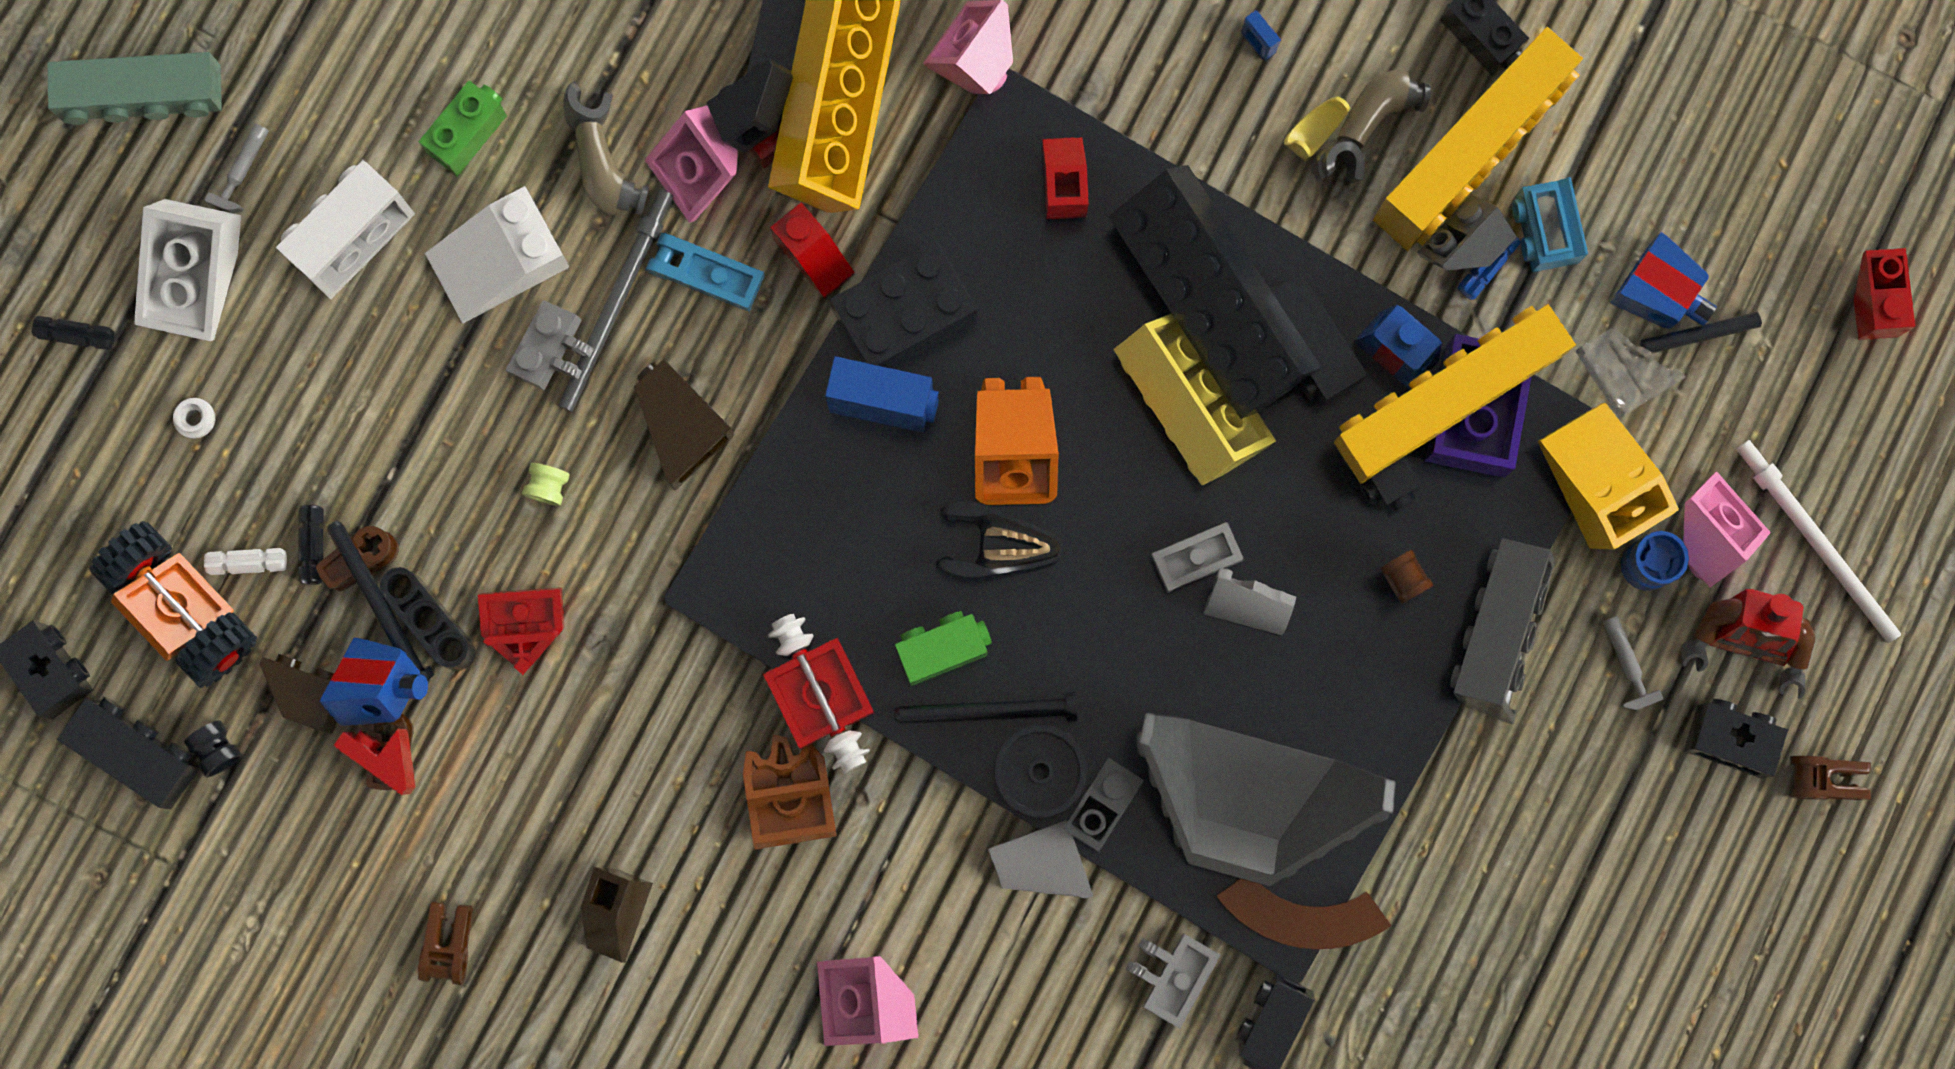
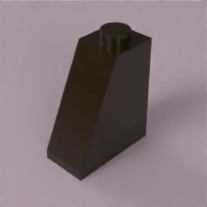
(679, 422)

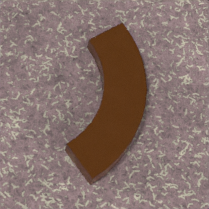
(1299, 924)

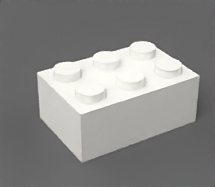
(345, 228)

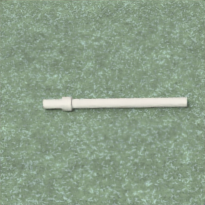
(1769, 477)

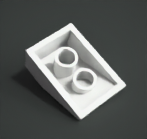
(496, 255)
(185, 267)

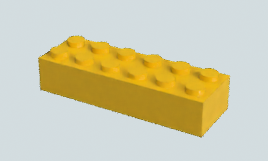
(833, 102)
(1479, 140)

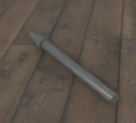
(648, 230)

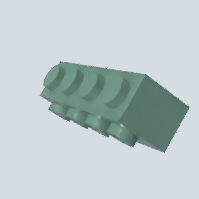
(134, 87)

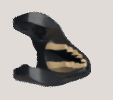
(1004, 542)

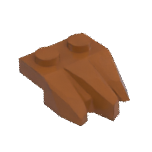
(787, 796)

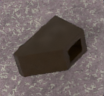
(298, 692)
(613, 911)

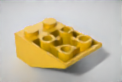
(1607, 479)

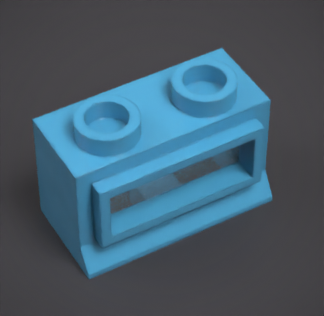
(1550, 225)

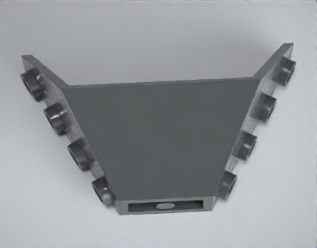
(1254, 802)

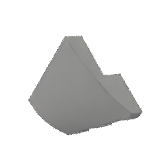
(1249, 603)
(1042, 863)

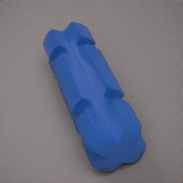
(1474, 283)

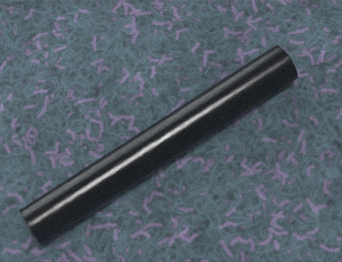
(1702, 333)

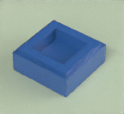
(1260, 35)

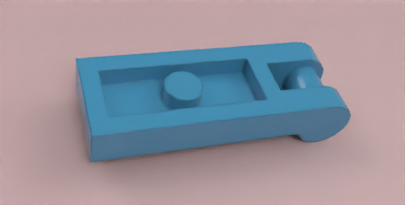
(706, 272)

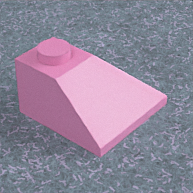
(975, 48)
(693, 162)
(1719, 530)
(864, 1003)

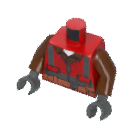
(1757, 627)

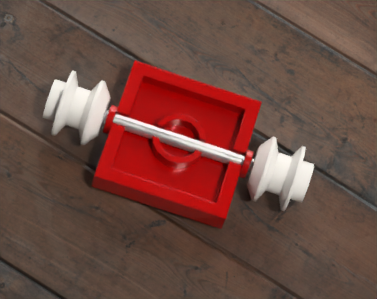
(818, 693)

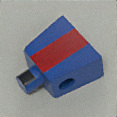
(1665, 286)
(1400, 344)
(372, 684)

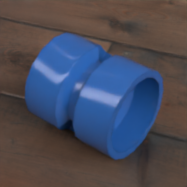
(1654, 561)

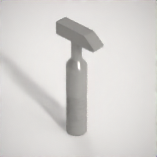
(239, 170)
(1629, 664)

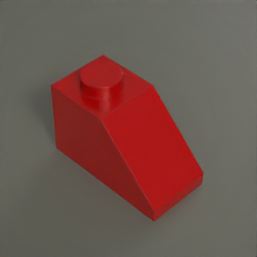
(811, 250)

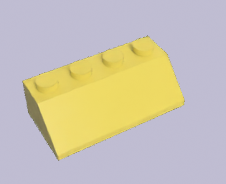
(1190, 401)

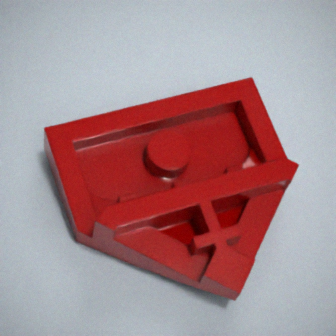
(521, 623)

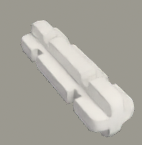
(245, 561)

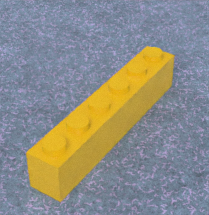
(1453, 393)

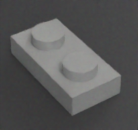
(1197, 557)

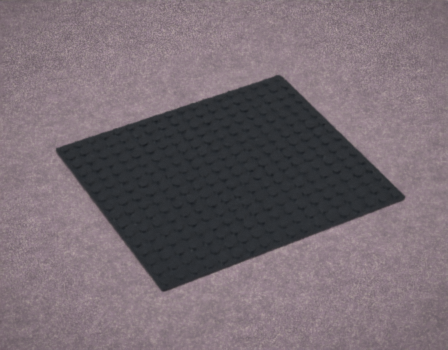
(849, 527)

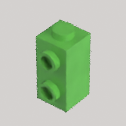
(464, 127)
(944, 648)

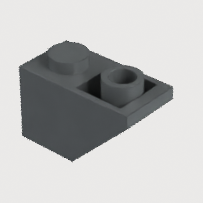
(1470, 237)
(1103, 804)

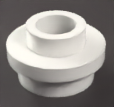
(185, 410)

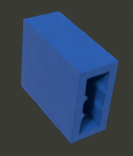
(881, 395)

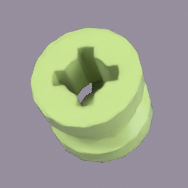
(545, 484)

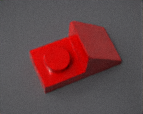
(390, 765)

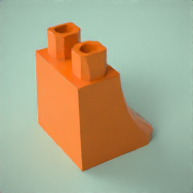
(1015, 444)

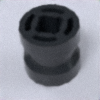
(213, 748)

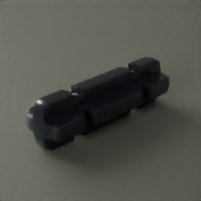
(73, 332)
(310, 544)

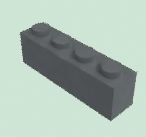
(1503, 628)

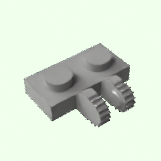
(545, 344)
(1179, 981)

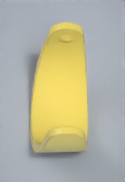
(1316, 127)

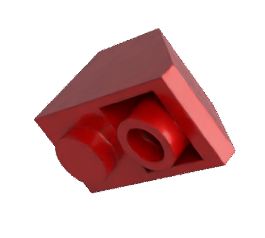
(1065, 178)
(1883, 295)

